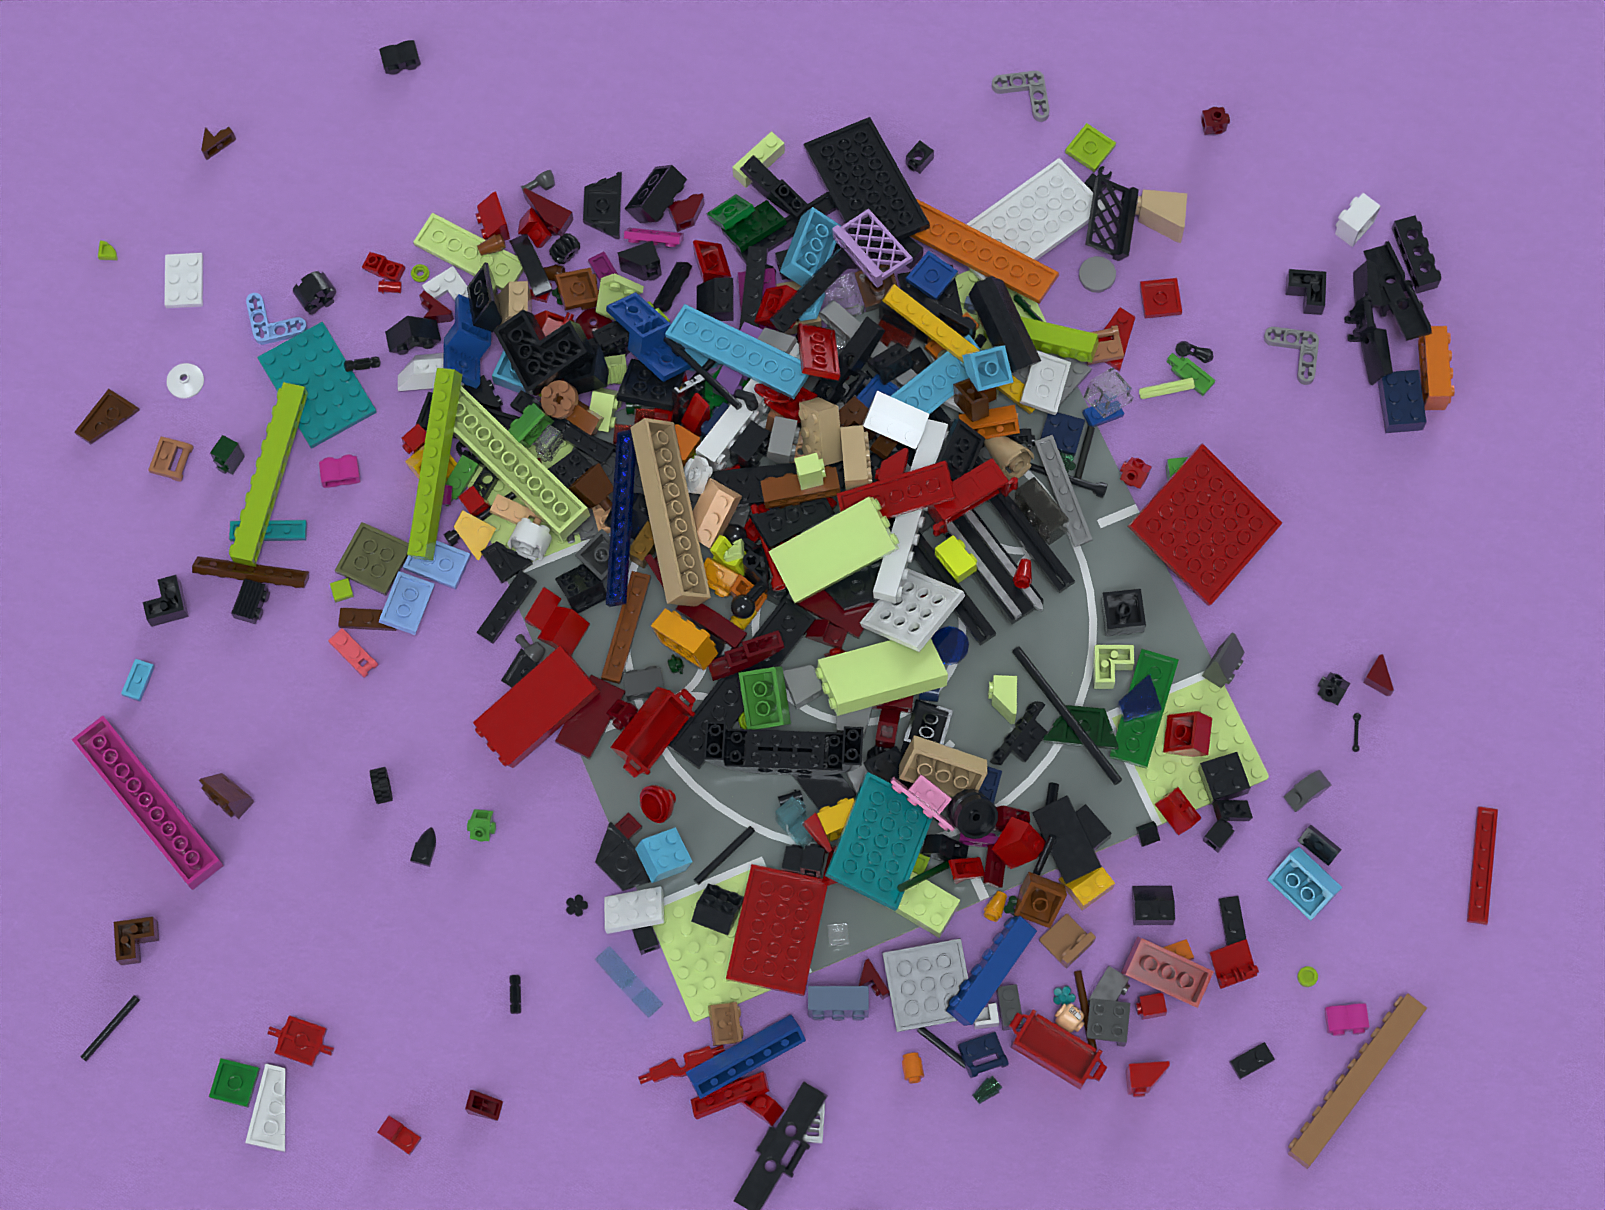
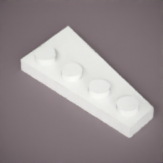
(268, 1117)

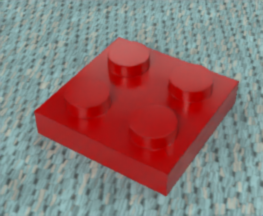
(1160, 298)

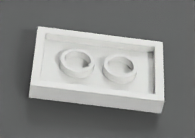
(184, 280)
(1045, 383)
(634, 909)

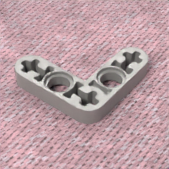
(1031, 86)
(1305, 348)

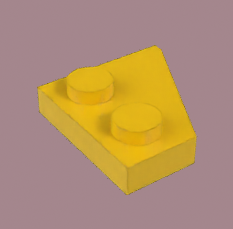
(474, 532)

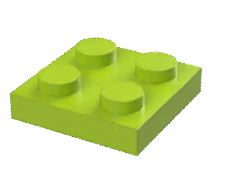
(1090, 147)

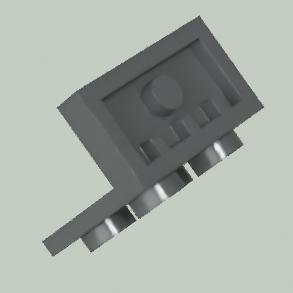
(1108, 1021)

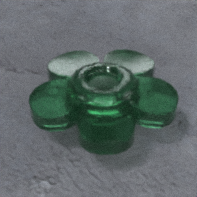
(1067, 460)

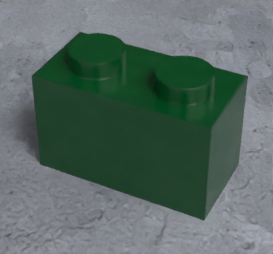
(227, 455)

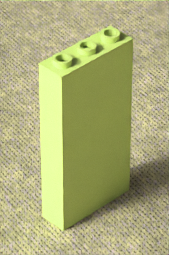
(834, 549)
(879, 675)

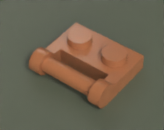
(1110, 349)
(165, 455)

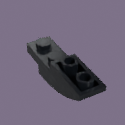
(772, 188)

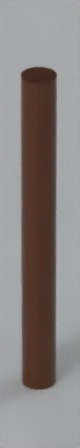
(1083, 1003)

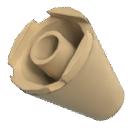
(1011, 454)

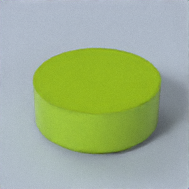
(1307, 976)

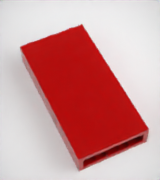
(535, 707)

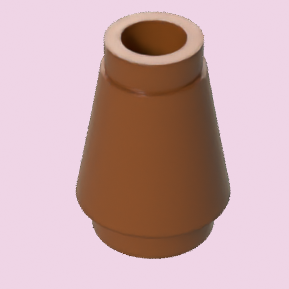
(492, 245)

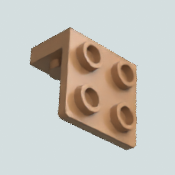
(1067, 940)

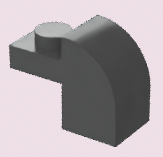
(1307, 789)

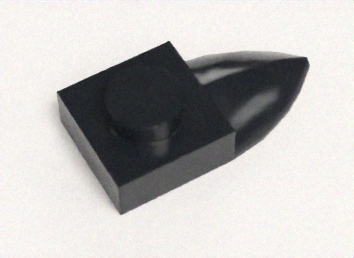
(424, 848)

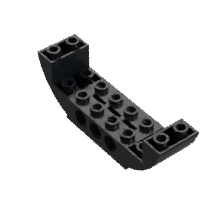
(783, 750)

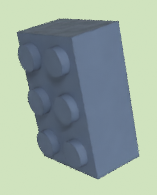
(838, 1002)

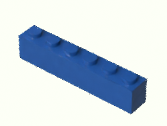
(991, 970)
(745, 1056)

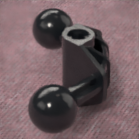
(755, 571)

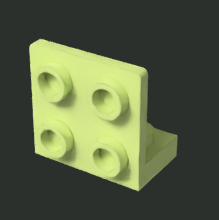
(613, 289)

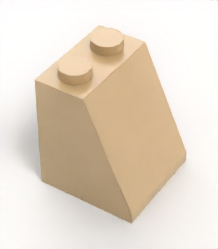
(1163, 212)
(514, 298)

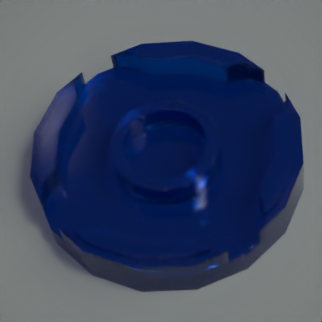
(951, 644)

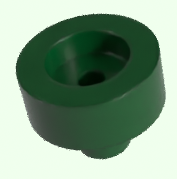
(630, 408)

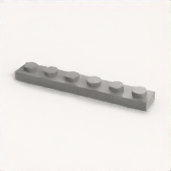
(1063, 490)

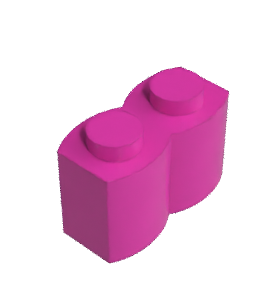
(339, 471)
(1347, 1018)

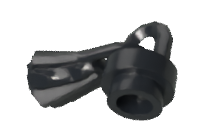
(1183, 348)

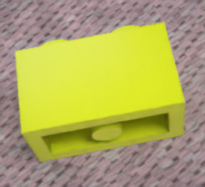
(956, 558)

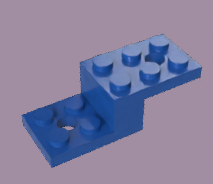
(646, 336)
(465, 344)

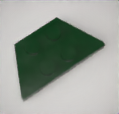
(1092, 720)

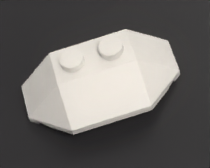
(420, 372)

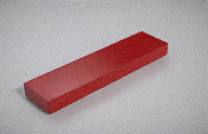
(730, 1095)

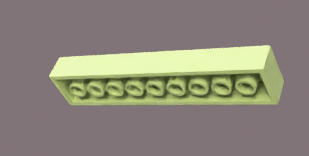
(517, 468)

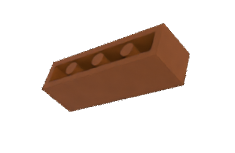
(787, 489)

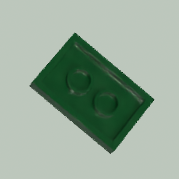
(755, 227)

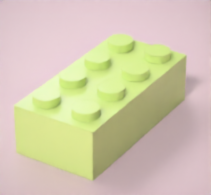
(928, 907)

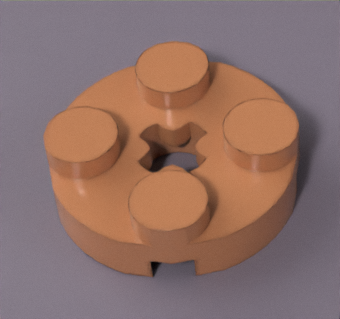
(550, 395)

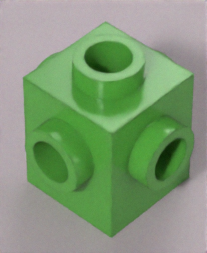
(481, 825)

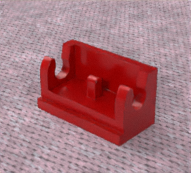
(1178, 811)

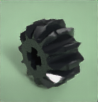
(564, 248)

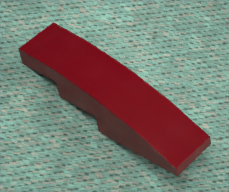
(713, 623)
(747, 655)

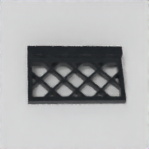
(1123, 222)

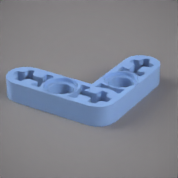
(269, 329)

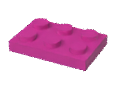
(670, 239)

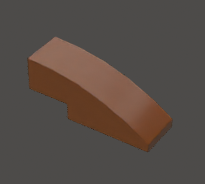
(584, 417)

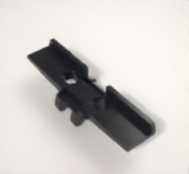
(1367, 296)
(1406, 311)
(861, 347)
(775, 1144)

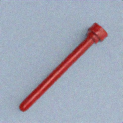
(777, 581)

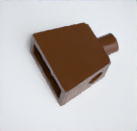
(593, 488)

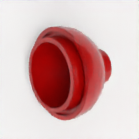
(657, 803)

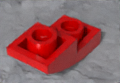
(383, 268)

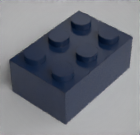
(1402, 402)

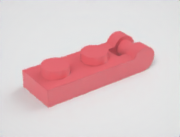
(352, 652)

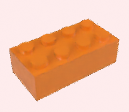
(1435, 368)

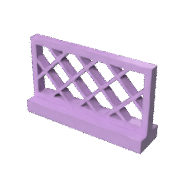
(857, 252)

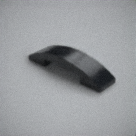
(531, 265)

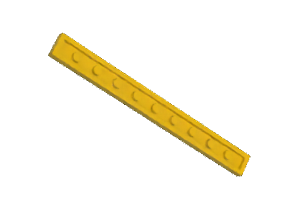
(944, 336)

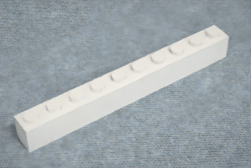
(906, 526)

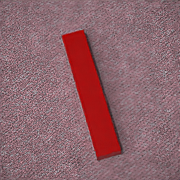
(1482, 865)

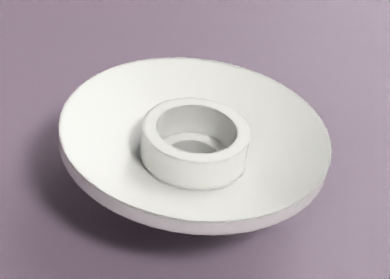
(188, 387)

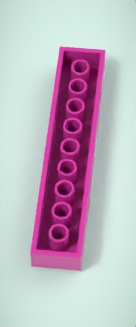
(147, 802)

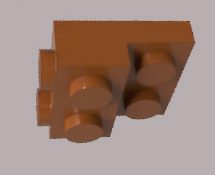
(577, 289)

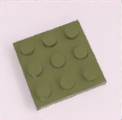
(373, 558)

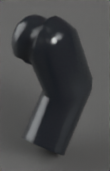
(749, 398)

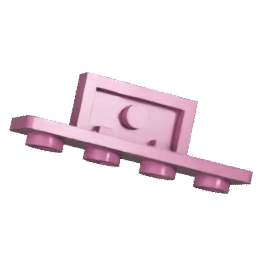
(927, 796)

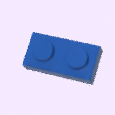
(1095, 419)

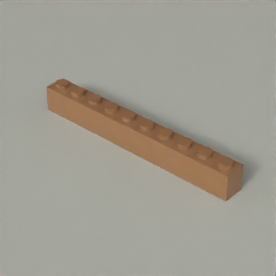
(1357, 1080)

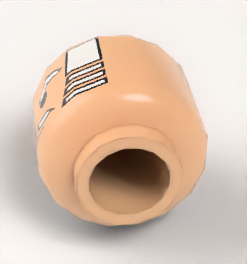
(1069, 1018)

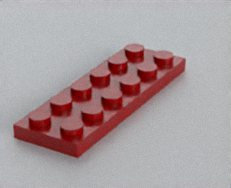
(905, 491)

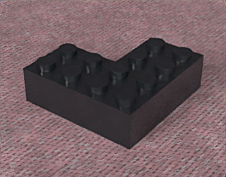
(540, 358)

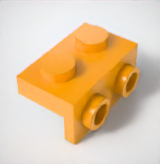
(719, 577)

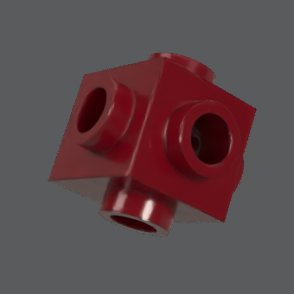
(1215, 120)
(621, 714)

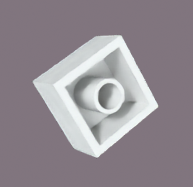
(1357, 219)

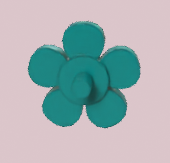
(1063, 996)

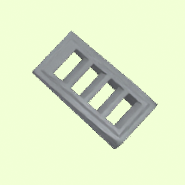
(817, 1139)

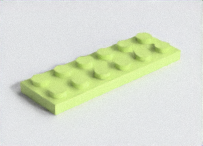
(461, 250)

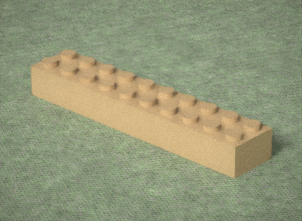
(670, 512)

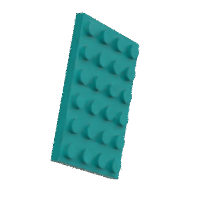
(334, 395)
(879, 842)

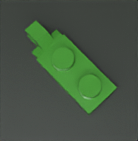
(1186, 369)
(461, 476)

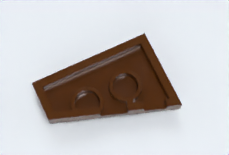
(105, 416)

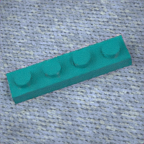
(279, 530)

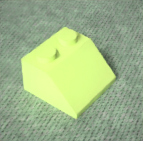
(1004, 696)

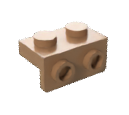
(725, 1023)

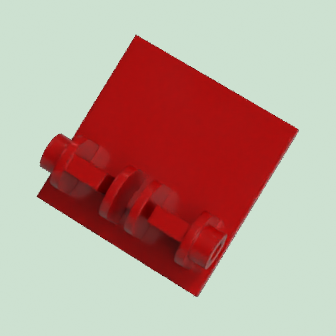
(1233, 964)

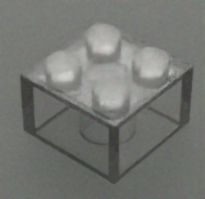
(845, 293)

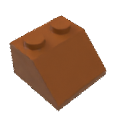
(1040, 899)

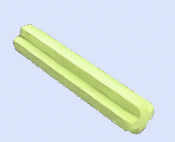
(1167, 388)

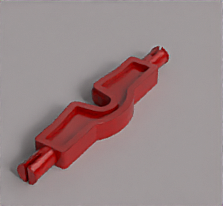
(670, 1067)

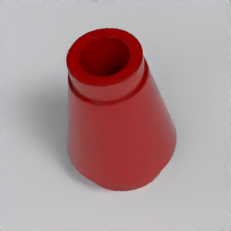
(1023, 574)

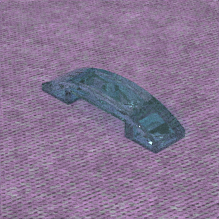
(628, 982)

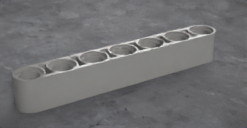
(846, 325)

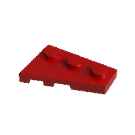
(1125, 323)

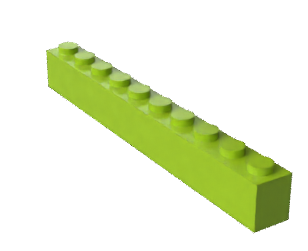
(434, 464)
(268, 475)

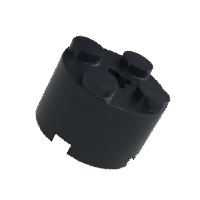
(314, 292)

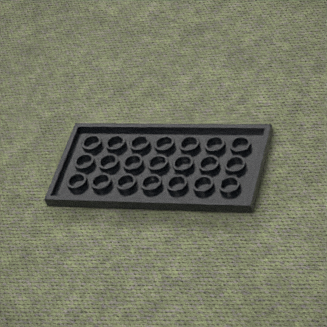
(865, 176)

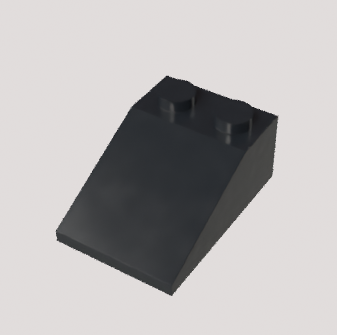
(928, 723)

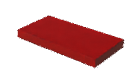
(818, 351)

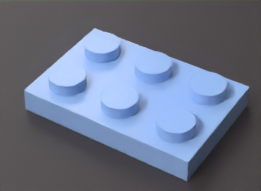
(445, 568)
(406, 603)

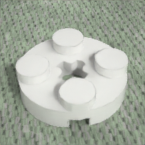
(696, 474)

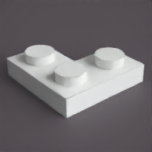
(446, 282)

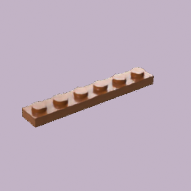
(626, 628)

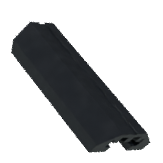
(1003, 322)

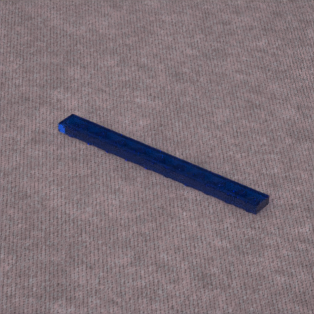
(621, 520)

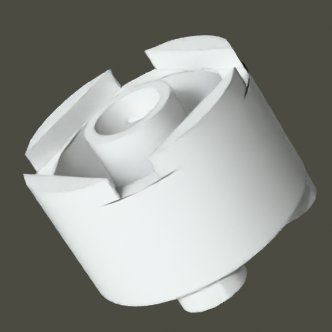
(530, 539)

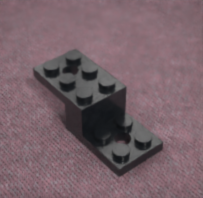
(949, 316)

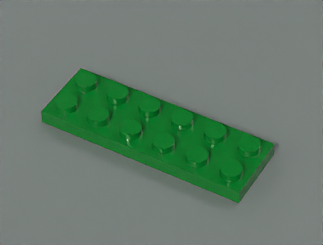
(1139, 735)

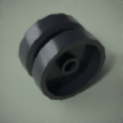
(972, 813)

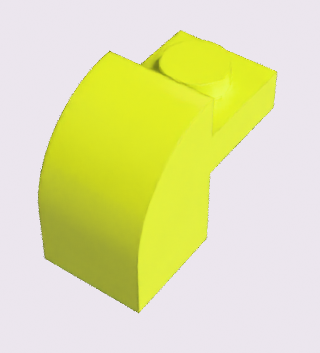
(719, 548)

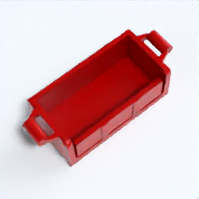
(970, 492)
(652, 729)
(1056, 1049)

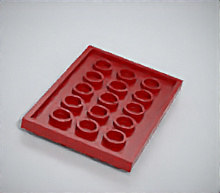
(777, 930)

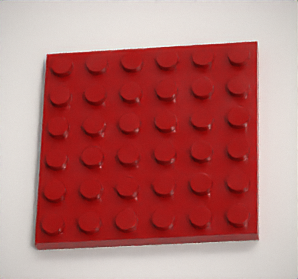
(1205, 524)

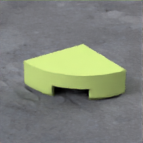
(735, 552)

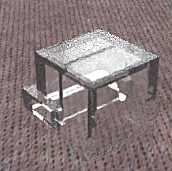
(1108, 392)

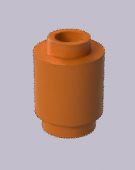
(912, 1068)

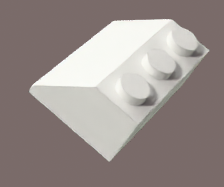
(896, 420)

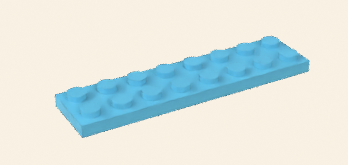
(737, 351)

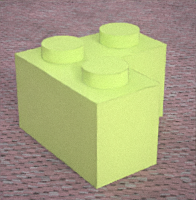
(605, 404)
(1107, 660)

